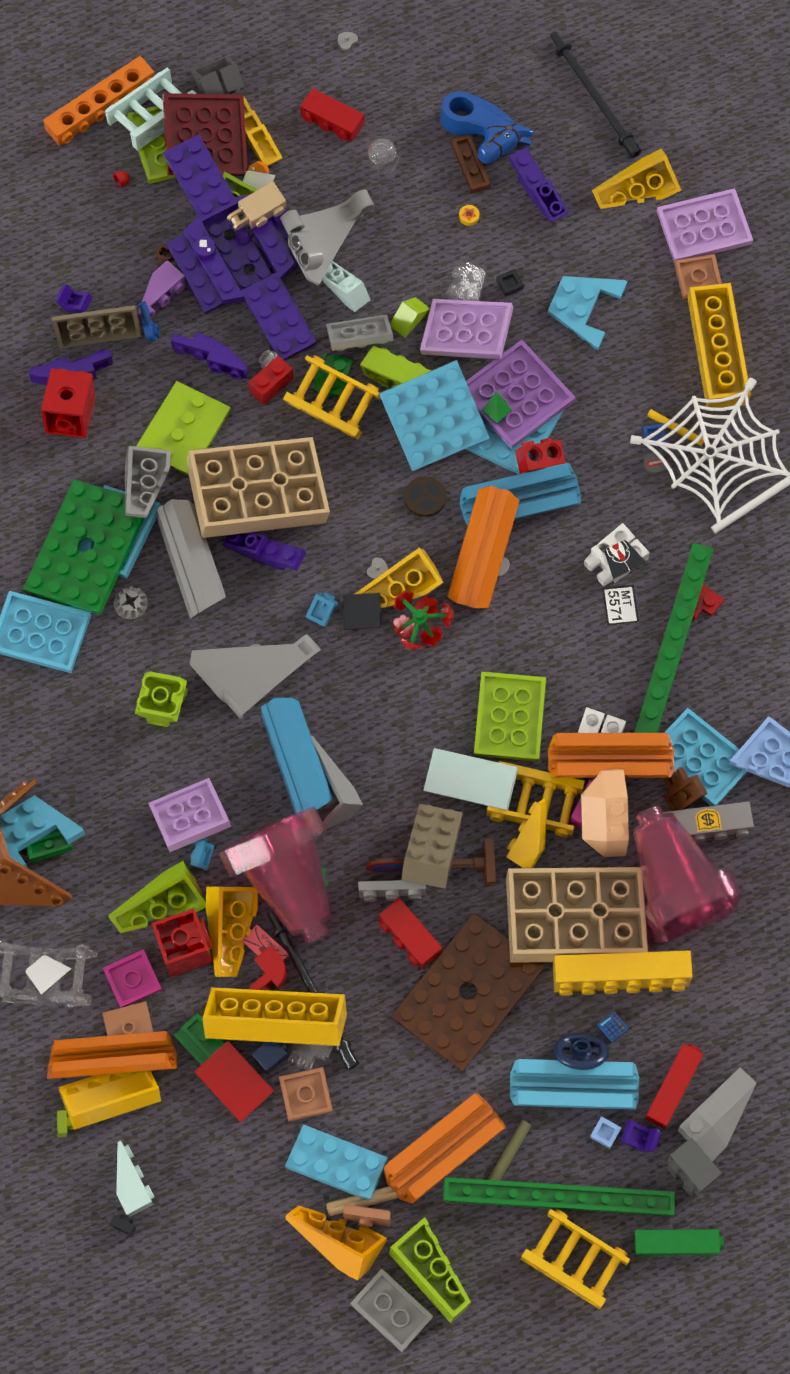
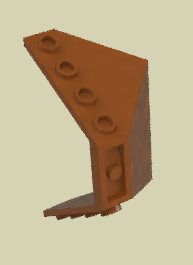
(19, 883)

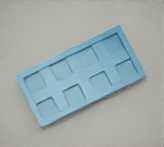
(336, 1162)

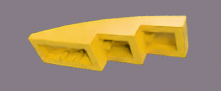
(259, 138)

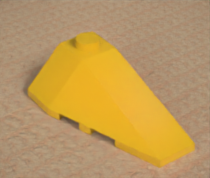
(644, 179)
(412, 573)
(229, 922)

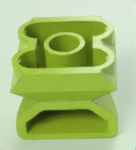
(161, 698)

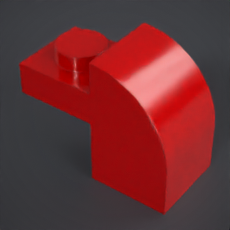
(274, 970)

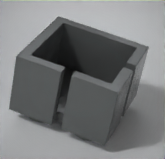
(218, 77)
(693, 1168)

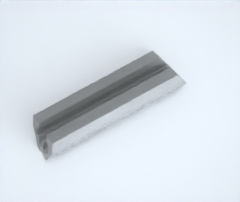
(189, 556)

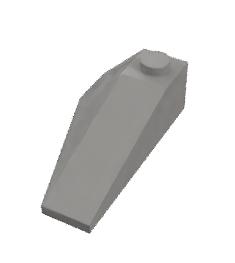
(144, 478)
(345, 798)
(718, 1115)

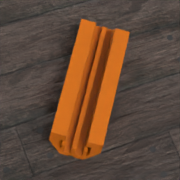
(483, 547)
(589, 753)
(94, 1056)
(443, 1148)

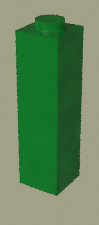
(678, 1242)

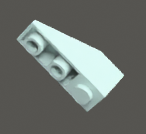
(346, 287)
(130, 1188)

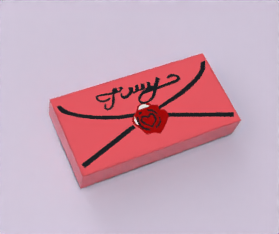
(260, 941)

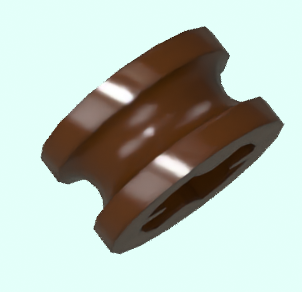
(161, 258)

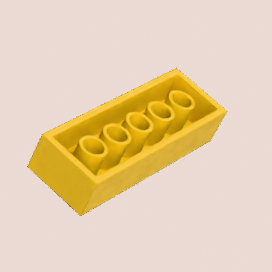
(718, 343)
(622, 972)
(275, 1016)

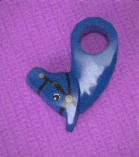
(484, 118)

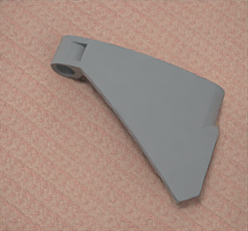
(318, 235)
(249, 673)

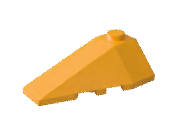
(345, 1247)

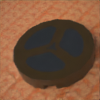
(425, 496)

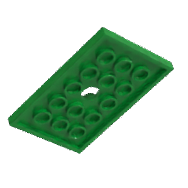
(88, 577)

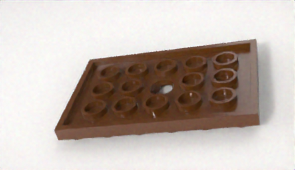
(461, 1026)

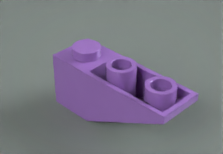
(161, 287)

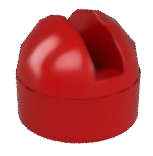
(123, 178)

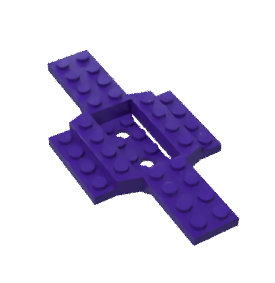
(210, 276)

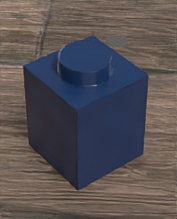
(270, 1055)

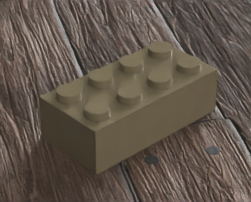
(432, 846)

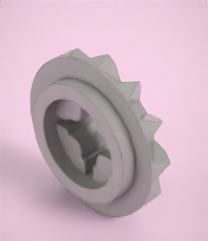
(128, 611)

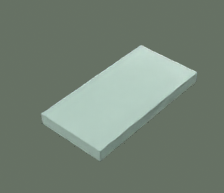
(470, 779)

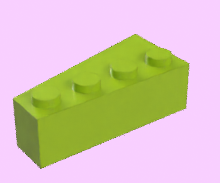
(390, 369)
(430, 1270)

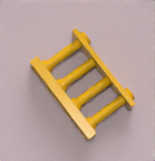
(333, 417)
(530, 777)
(555, 1269)

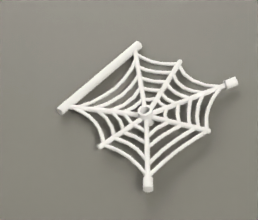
(721, 524)

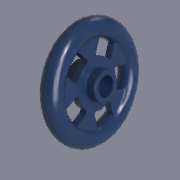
(581, 1051)

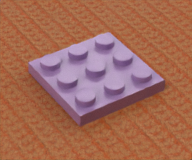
(189, 814)

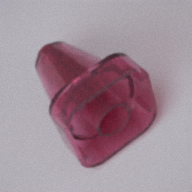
(286, 871)
(679, 878)

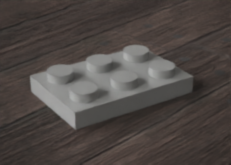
(359, 332)
(391, 890)
(391, 1310)

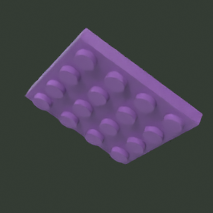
(526, 387)

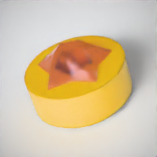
(469, 215)

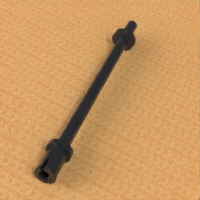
(625, 138)
(344, 1049)

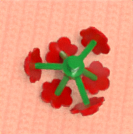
(424, 611)

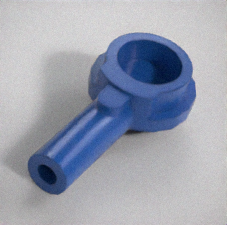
(150, 329)

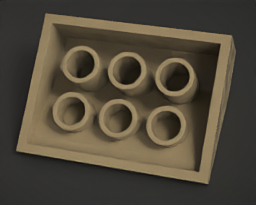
(97, 326)

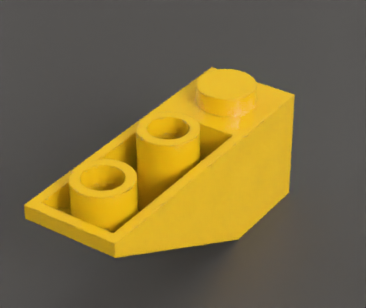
(531, 840)

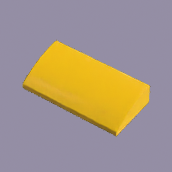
(108, 1096)

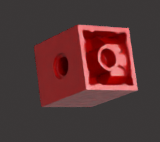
(68, 403)
(183, 942)

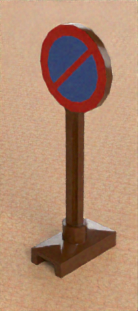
(485, 862)

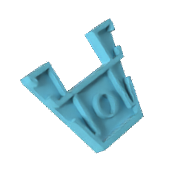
(576, 300)
(33, 821)

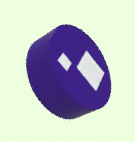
(204, 247)

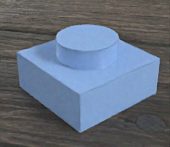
(605, 1132)

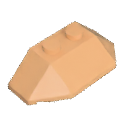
(606, 813)

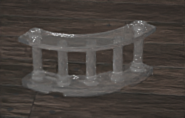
(30, 995)

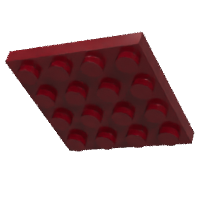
(216, 119)

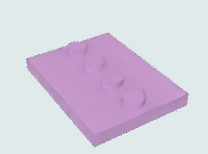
(704, 225)
(466, 329)

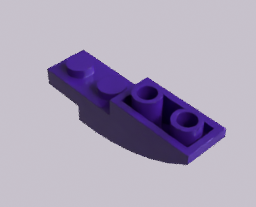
(537, 185)
(218, 356)
(97, 361)
(265, 551)

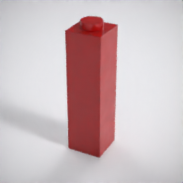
(674, 1085)

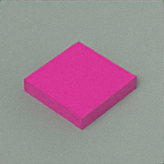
(132, 978)

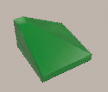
(496, 408)

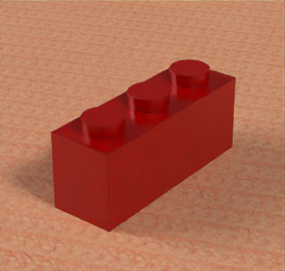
(332, 115)
(409, 934)

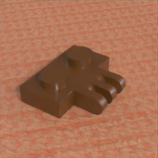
(684, 790)

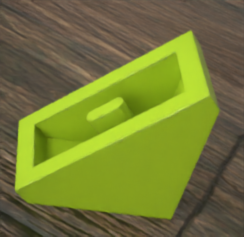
(409, 316)

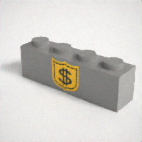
(717, 821)

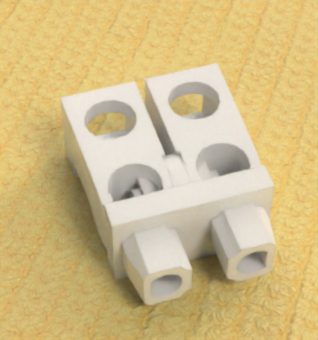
(598, 557)
(593, 721)

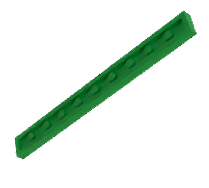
(674, 639)
(559, 1196)

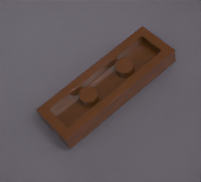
(470, 164)

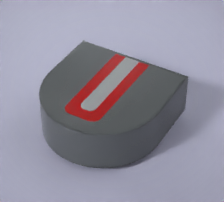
(654, 465)

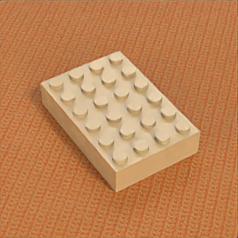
(257, 487)
(574, 912)

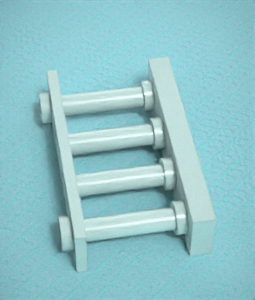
(155, 124)

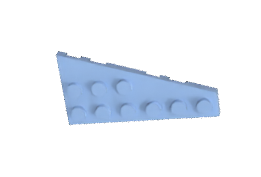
(766, 753)

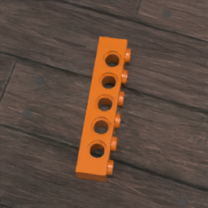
(89, 101)

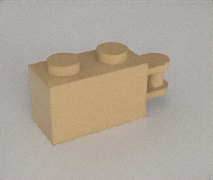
(259, 207)

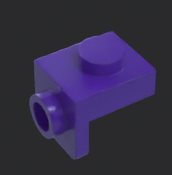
(73, 300)
(640, 1137)

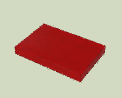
(234, 1081)

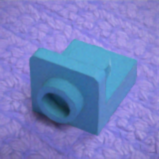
(322, 608)
(201, 854)

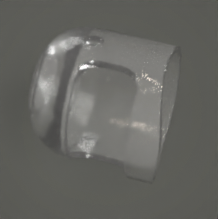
(381, 154)

